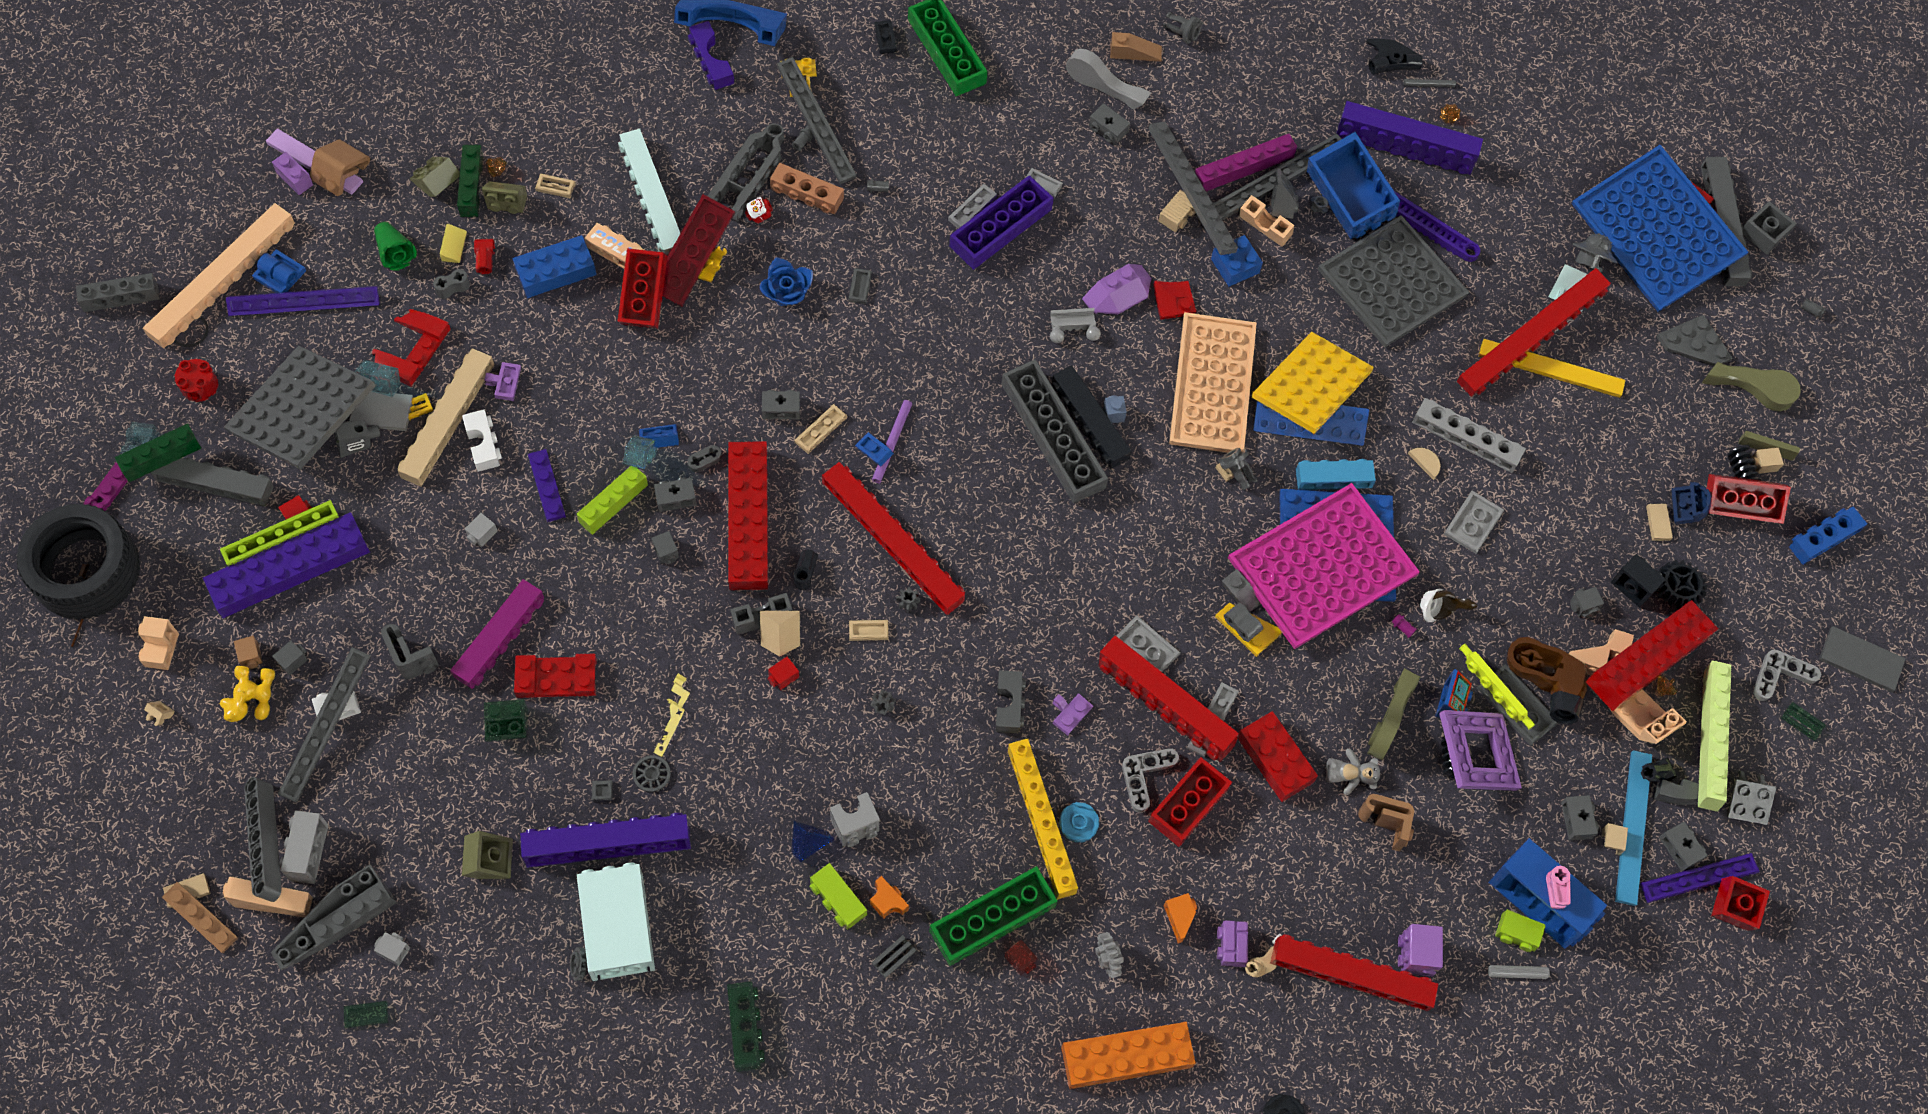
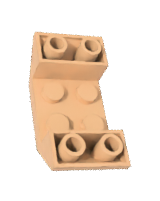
(1647, 719)

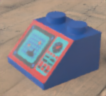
(1455, 693)

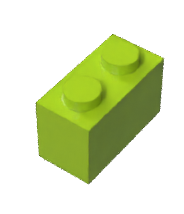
(1520, 931)

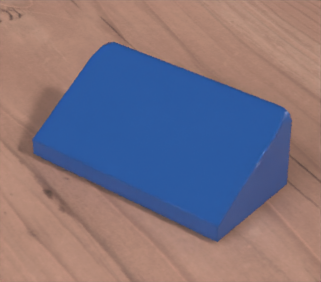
(663, 435)

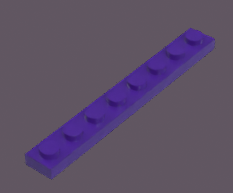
(302, 300)

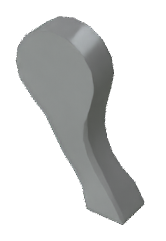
(1091, 71)

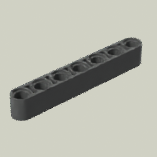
(262, 839)

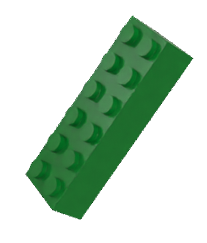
(947, 46)
(993, 916)

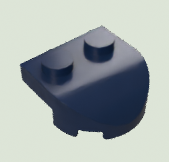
(1690, 503)

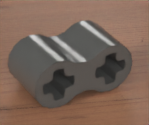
(455, 282)
(1243, 622)

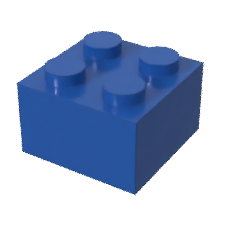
(1238, 265)

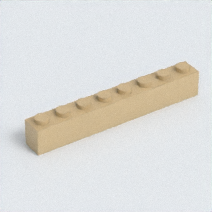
(445, 418)

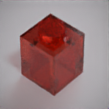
(1021, 958)

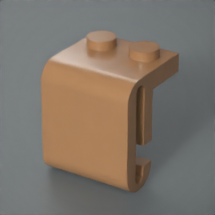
(336, 163)
(1392, 815)

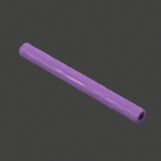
(893, 438)

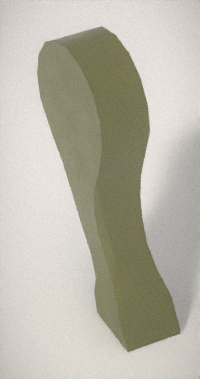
(1772, 387)
(1387, 729)

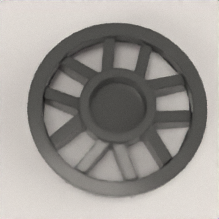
(651, 773)

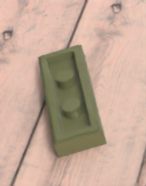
(1761, 442)

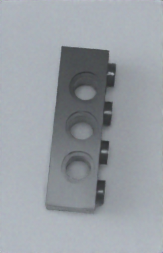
(117, 292)

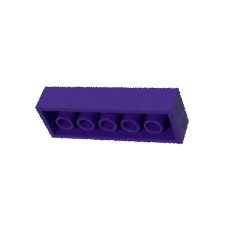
(1001, 222)

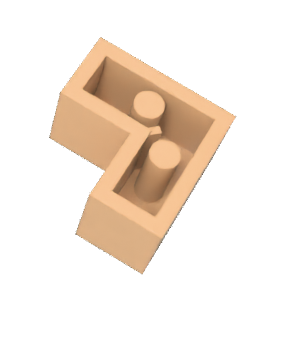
(159, 644)

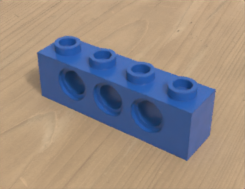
(1851, 524)

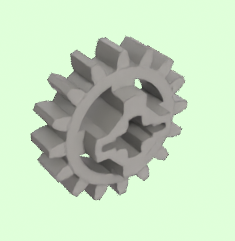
(1109, 955)

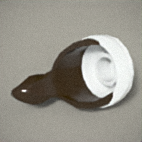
(1442, 603)

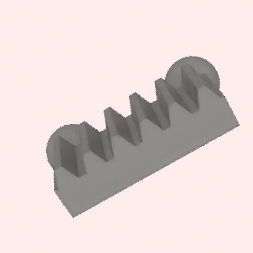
(1073, 319)

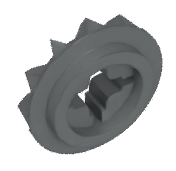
(578, 964)

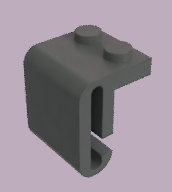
(416, 663)

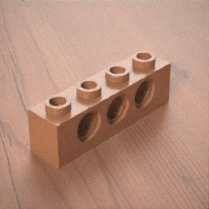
(801, 181)

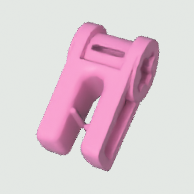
(1558, 889)

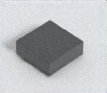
(602, 791)

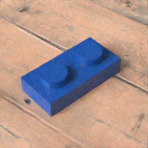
(874, 449)

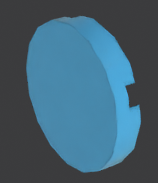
(1079, 829)

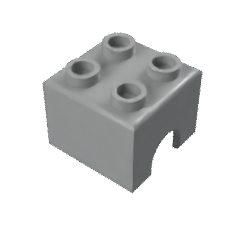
(857, 825)

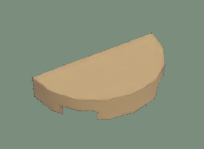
(1426, 460)

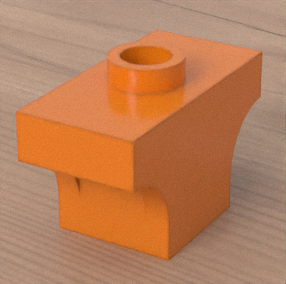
(888, 899)

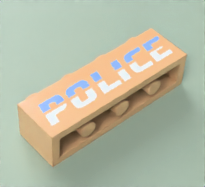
(609, 244)

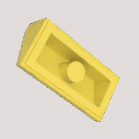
(452, 244)

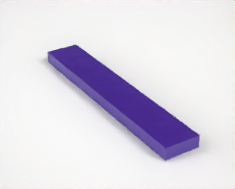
(1698, 877)

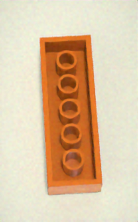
(1128, 1055)

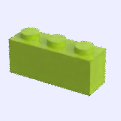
(837, 897)

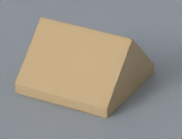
(780, 631)

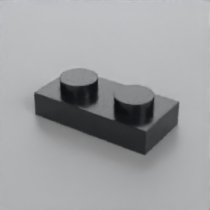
(885, 37)

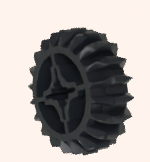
(1694, 592)

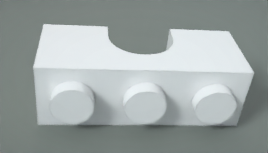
(485, 454)

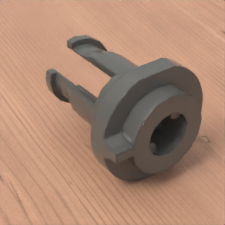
(1189, 29)
(1235, 461)

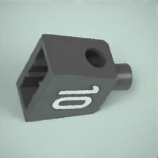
(354, 437)

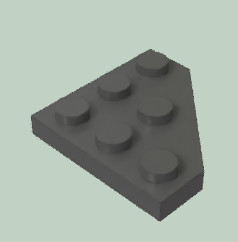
(1695, 341)

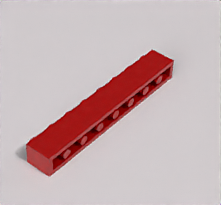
(1354, 973)

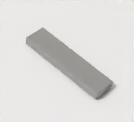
(1220, 707)

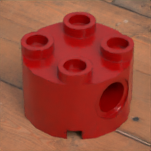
(196, 379)

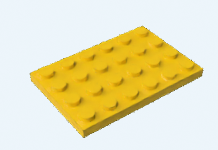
(1312, 382)

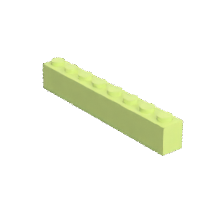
(1714, 736)

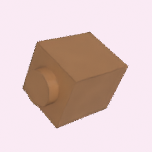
(248, 652)

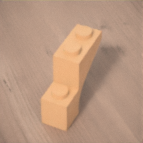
(1598, 656)

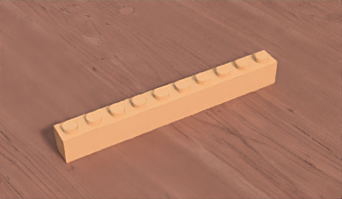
(219, 276)

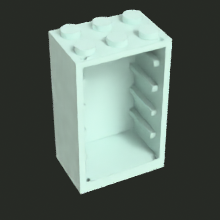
(615, 921)

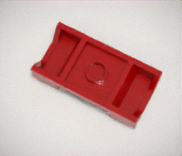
(555, 676)

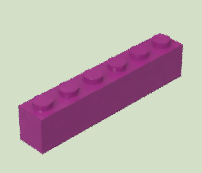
(1246, 162)
(497, 634)

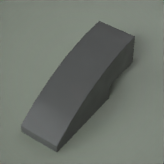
(1682, 793)

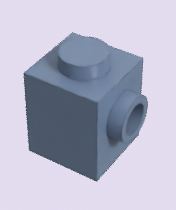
(1115, 408)

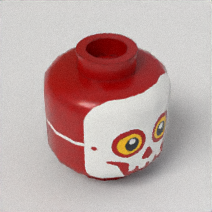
(759, 210)

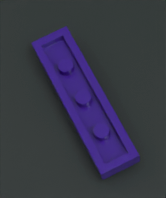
(546, 485)

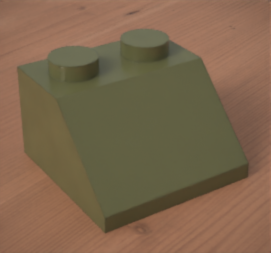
(487, 856)

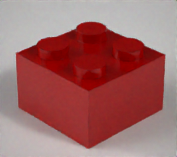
(1740, 903)

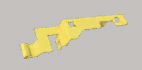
(674, 707)

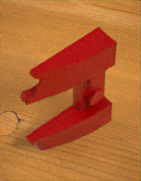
(433, 333)

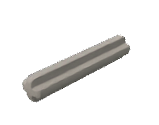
(1518, 972)

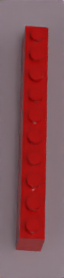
(1533, 332)
(893, 538)

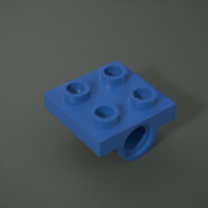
(278, 271)

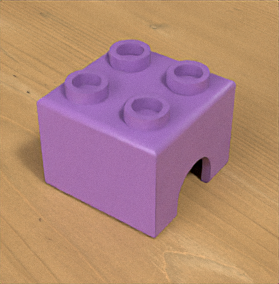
(1421, 949)

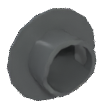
(1594, 250)

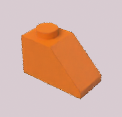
(1180, 914)

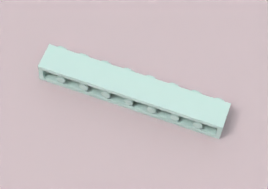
(650, 189)

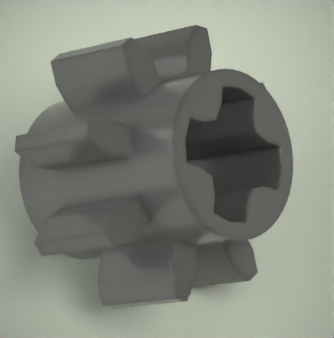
(909, 594)
(883, 702)

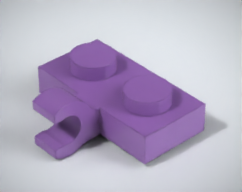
(505, 381)
(1071, 713)

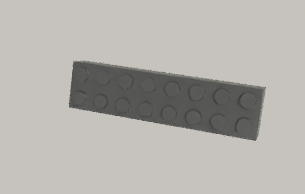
(1054, 431)

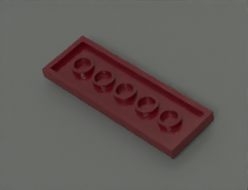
(694, 248)

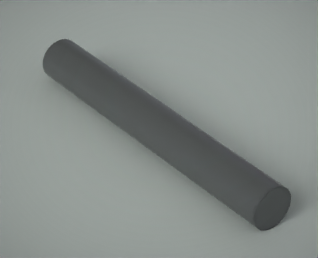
(1429, 83)

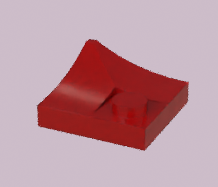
(1173, 299)

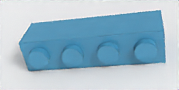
(1335, 474)

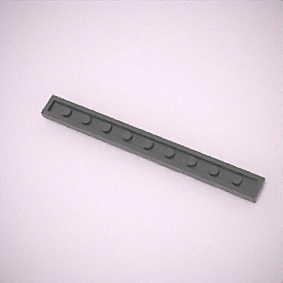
(1264, 185)
(1193, 188)

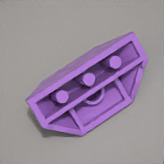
(1119, 290)

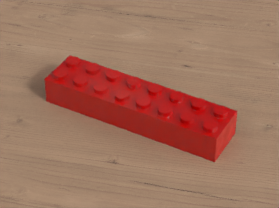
(747, 516)
(1651, 655)
(1167, 699)

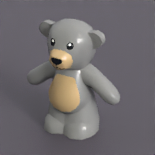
(1355, 772)

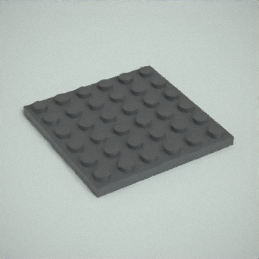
(1393, 281)
(299, 407)

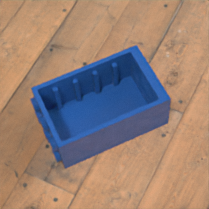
(1353, 186)
(1525, 886)

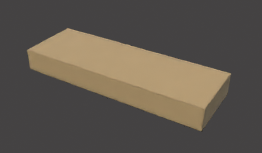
(820, 429)

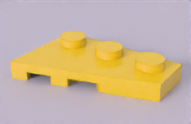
(1261, 640)

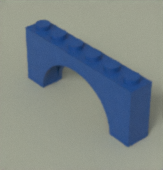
(764, 22)

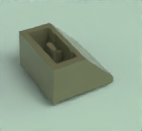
(435, 175)
(504, 197)

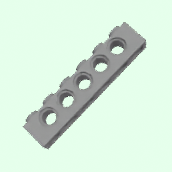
(1459, 436)

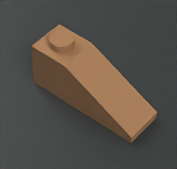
(1134, 48)

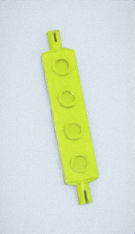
(1500, 692)

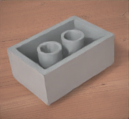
(304, 847)

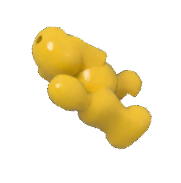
(237, 708)

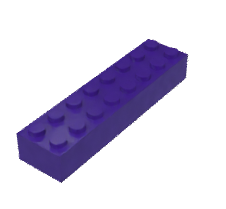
(1410, 138)
(286, 565)
(605, 840)

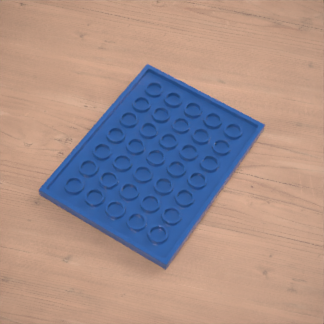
(1660, 228)

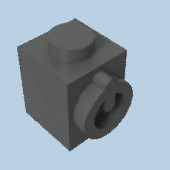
(1586, 602)

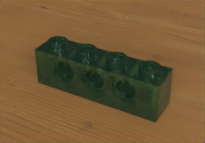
(736, 994)

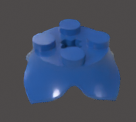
(781, 274)

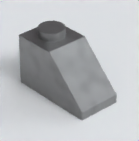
(1241, 590)

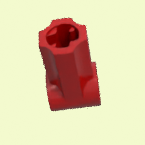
(484, 255)

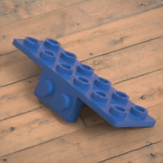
(1344, 426)

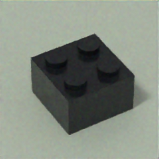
(1638, 580)

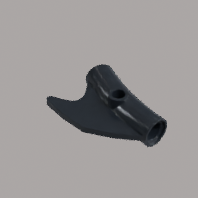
(1392, 57)

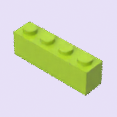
(612, 499)

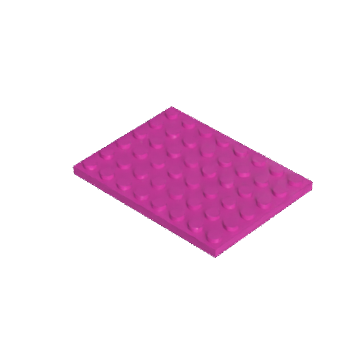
(1323, 565)

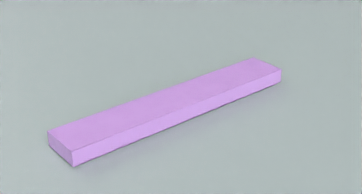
(304, 155)

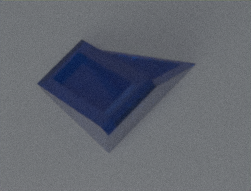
(808, 840)

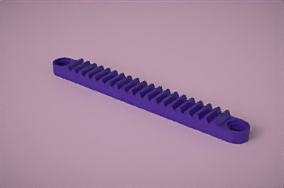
(1437, 230)

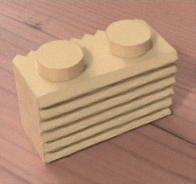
(1177, 212)

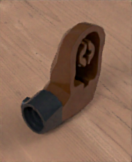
(1552, 672)

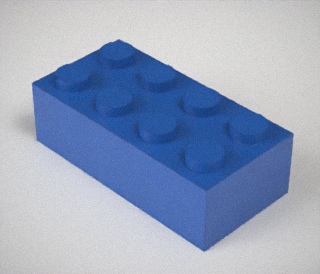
(554, 266)

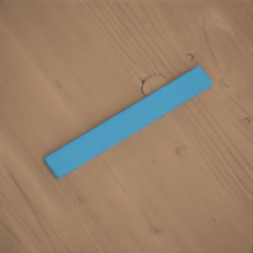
(1635, 821)

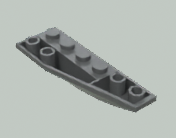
(335, 916)

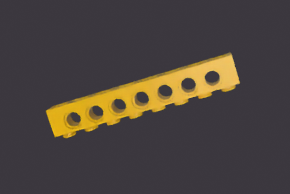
(1042, 819)

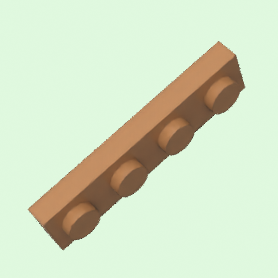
(200, 917)

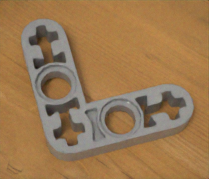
(1781, 665)
(1141, 768)

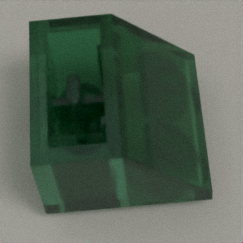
(505, 720)

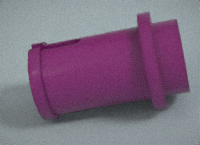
(1402, 624)

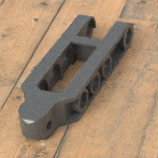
(766, 140)

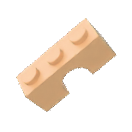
(1255, 214)

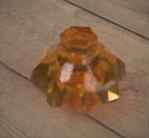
(1450, 113)
(496, 166)
(1665, 686)

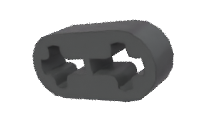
(704, 458)

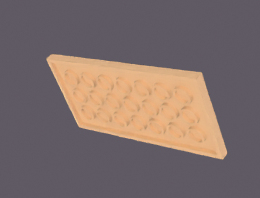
(1213, 383)

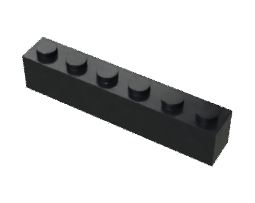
(1091, 417)

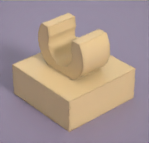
(159, 711)

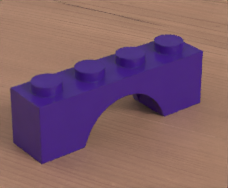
(718, 71)

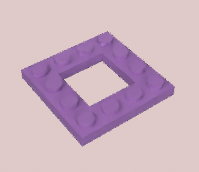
(1505, 774)

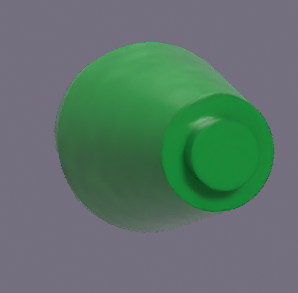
(393, 247)

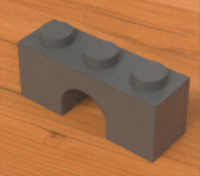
(748, 619)
(1010, 685)

